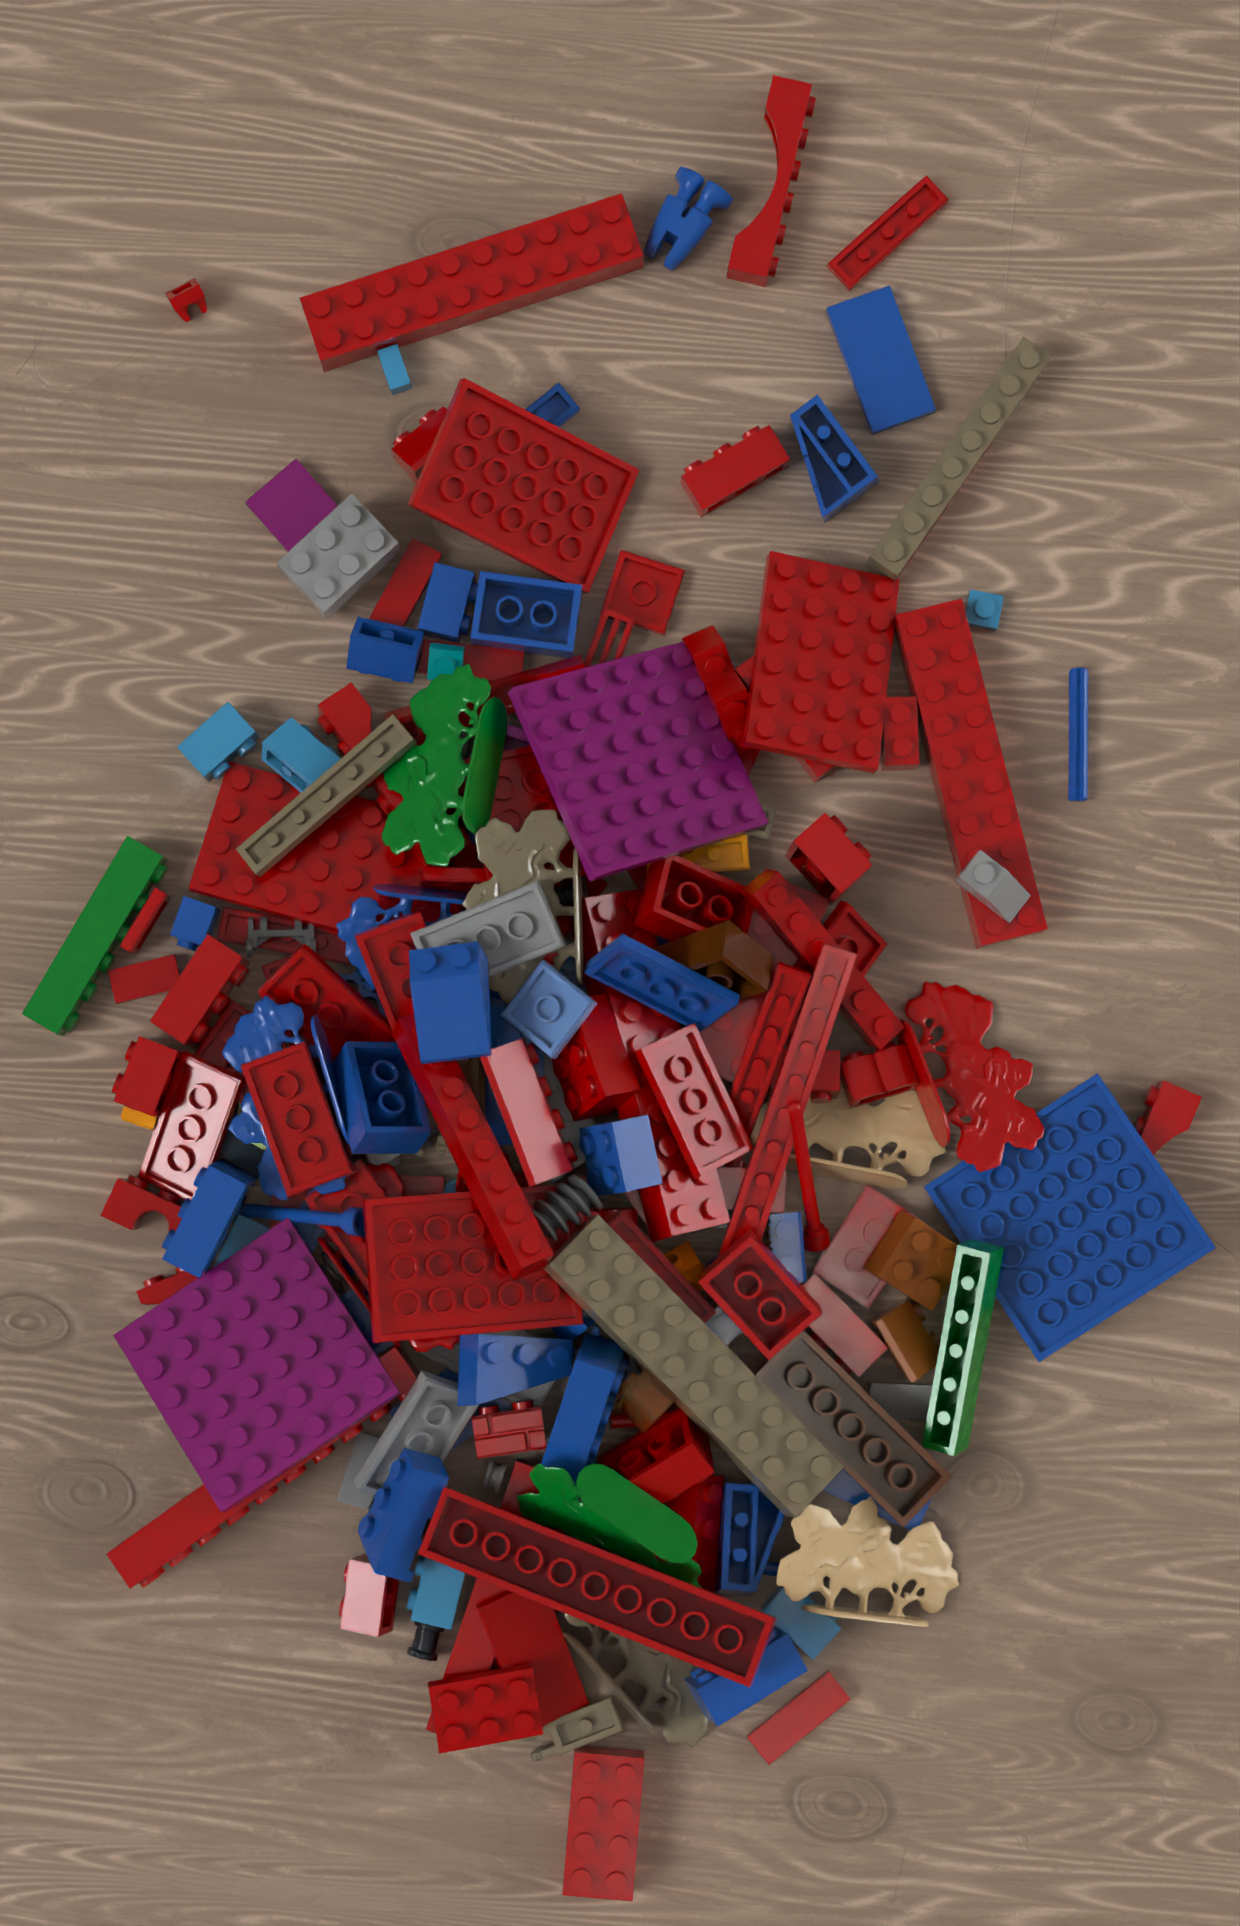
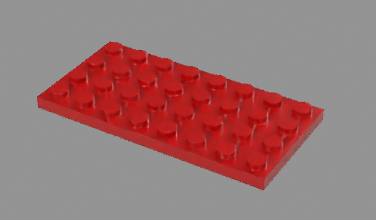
(322, 872)

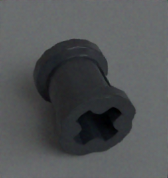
(425, 1642)

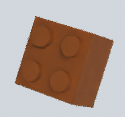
(914, 1260)

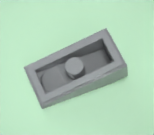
(348, 1493)

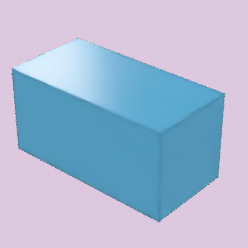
(394, 369)

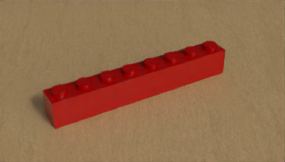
(477, 1157)
(472, 1648)

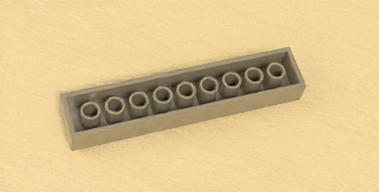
(694, 1366)

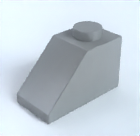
(993, 886)

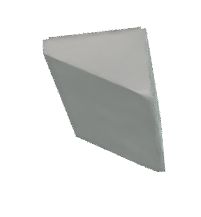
(902, 1399)

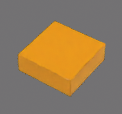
(138, 1118)

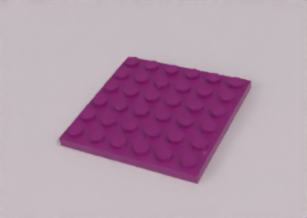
(637, 760)
(256, 1365)

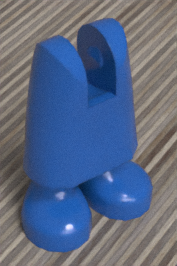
(681, 225)

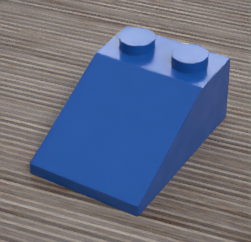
(451, 1002)

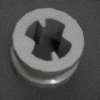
(494, 1476)

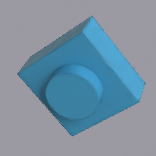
(983, 609)

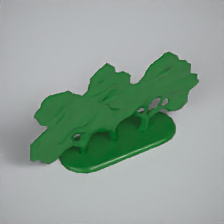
(433, 772)
(613, 1517)

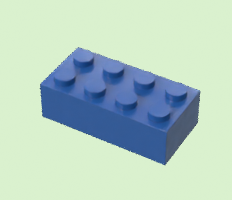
(585, 1406)

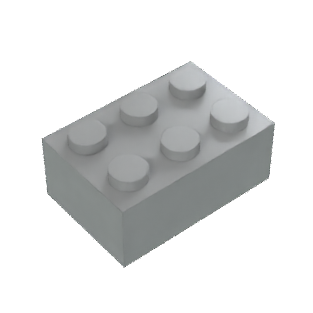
(339, 556)

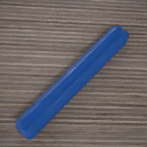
(1078, 735)

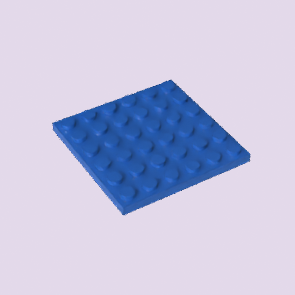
(1079, 1219)

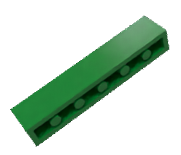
(95, 936)
(962, 1347)

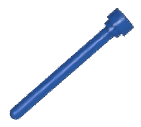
(350, 1220)

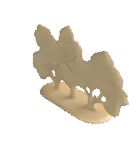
(840, 1126)
(864, 1558)

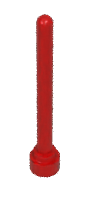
(815, 1235)

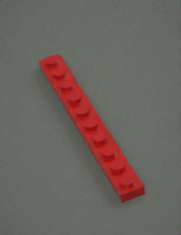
(792, 1084)

